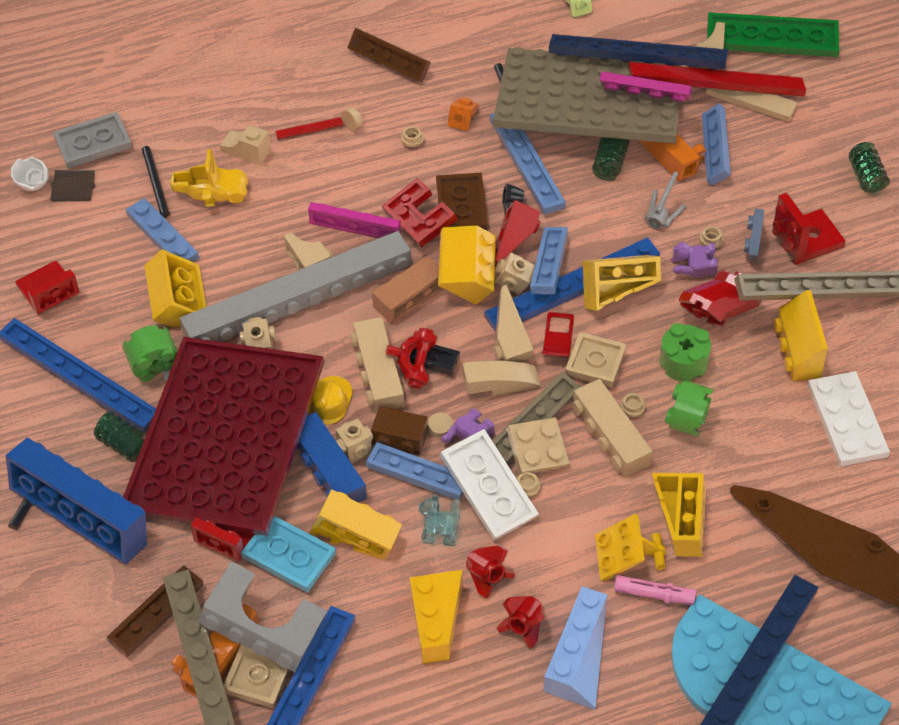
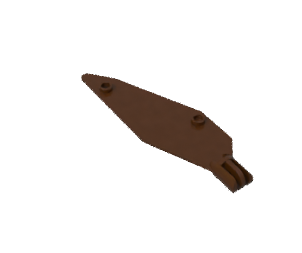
(828, 544)

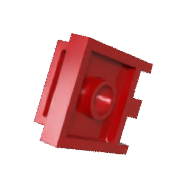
(795, 229)

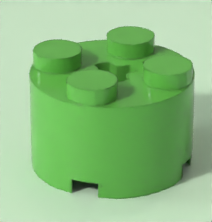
(150, 352)
(685, 352)
(690, 407)

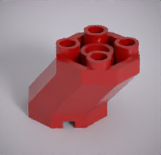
(716, 299)

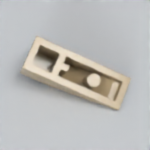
(510, 336)

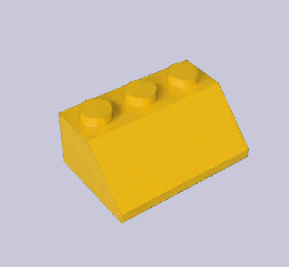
(467, 262)
(173, 288)
(801, 337)

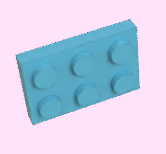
(290, 554)

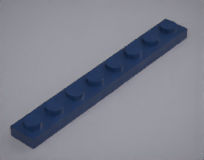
(638, 51)
(761, 653)

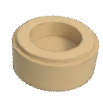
(352, 119)
(439, 424)

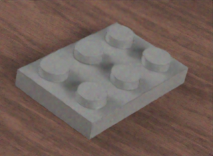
(92, 140)

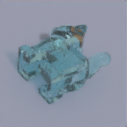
(438, 522)

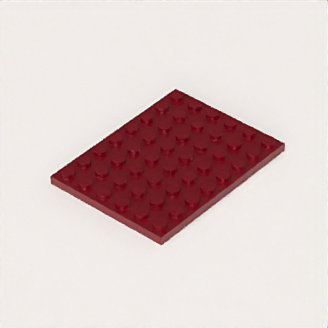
(224, 434)

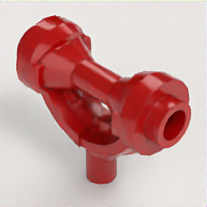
(414, 374)

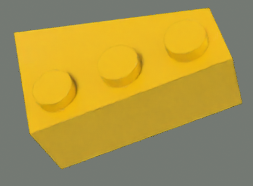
(614, 278)
(683, 510)
(355, 525)
(435, 612)

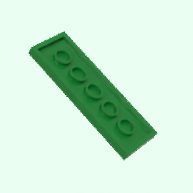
(777, 34)

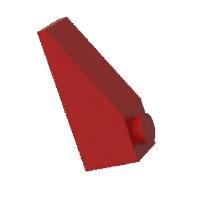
(517, 226)

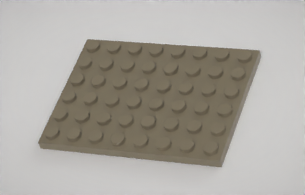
(566, 97)

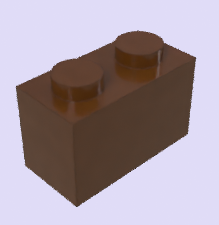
(400, 430)

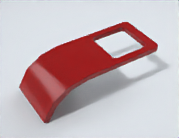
(557, 343)

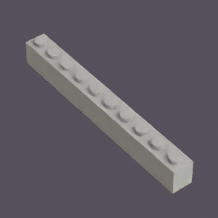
(299, 289)

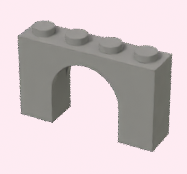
(280, 644)

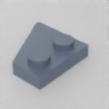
(755, 225)

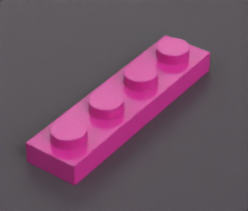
(655, 88)
(352, 221)

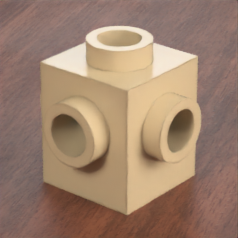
(514, 273)
(258, 333)
(354, 440)

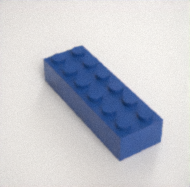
(77, 500)

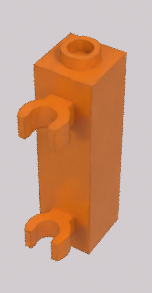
(677, 156)
(223, 650)

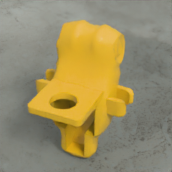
(211, 183)

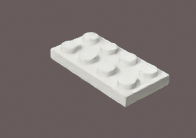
(848, 419)
(489, 484)

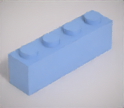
(577, 658)

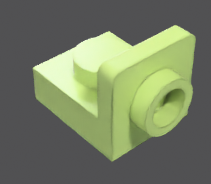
(579, 7)

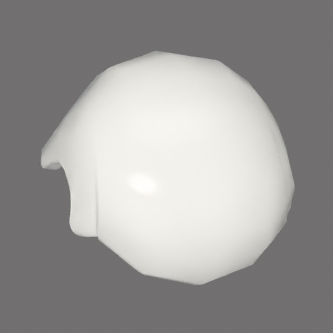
(29, 174)

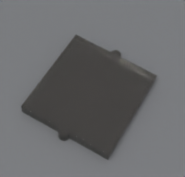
(72, 185)

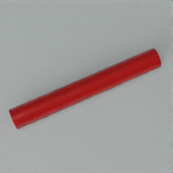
(308, 128)

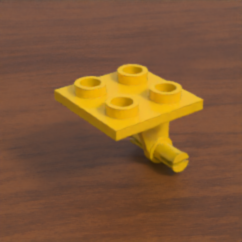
(624, 547)

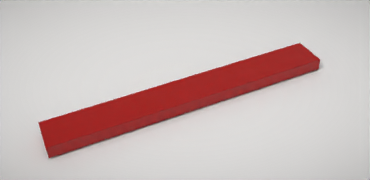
(720, 79)

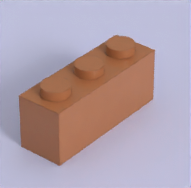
(407, 290)

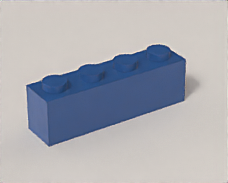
(328, 461)

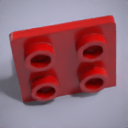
(48, 286)
(220, 540)

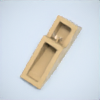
(499, 377)

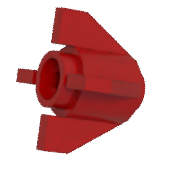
(487, 567)
(524, 618)

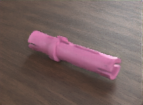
(655, 590)

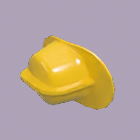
(331, 399)

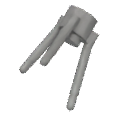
(658, 216)

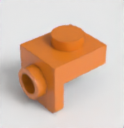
(461, 113)

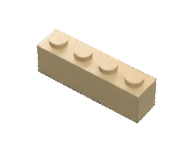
(378, 368)
(612, 428)

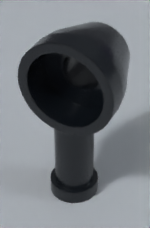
(510, 194)

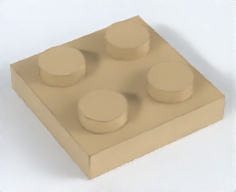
(595, 359)
(537, 446)
(255, 678)

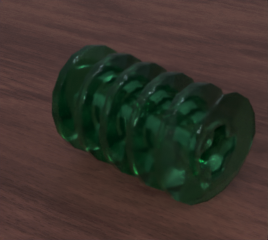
(610, 158)
(868, 167)
(119, 436)

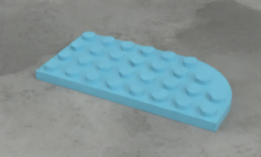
(793, 692)

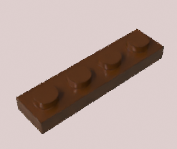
(389, 55)
(146, 618)

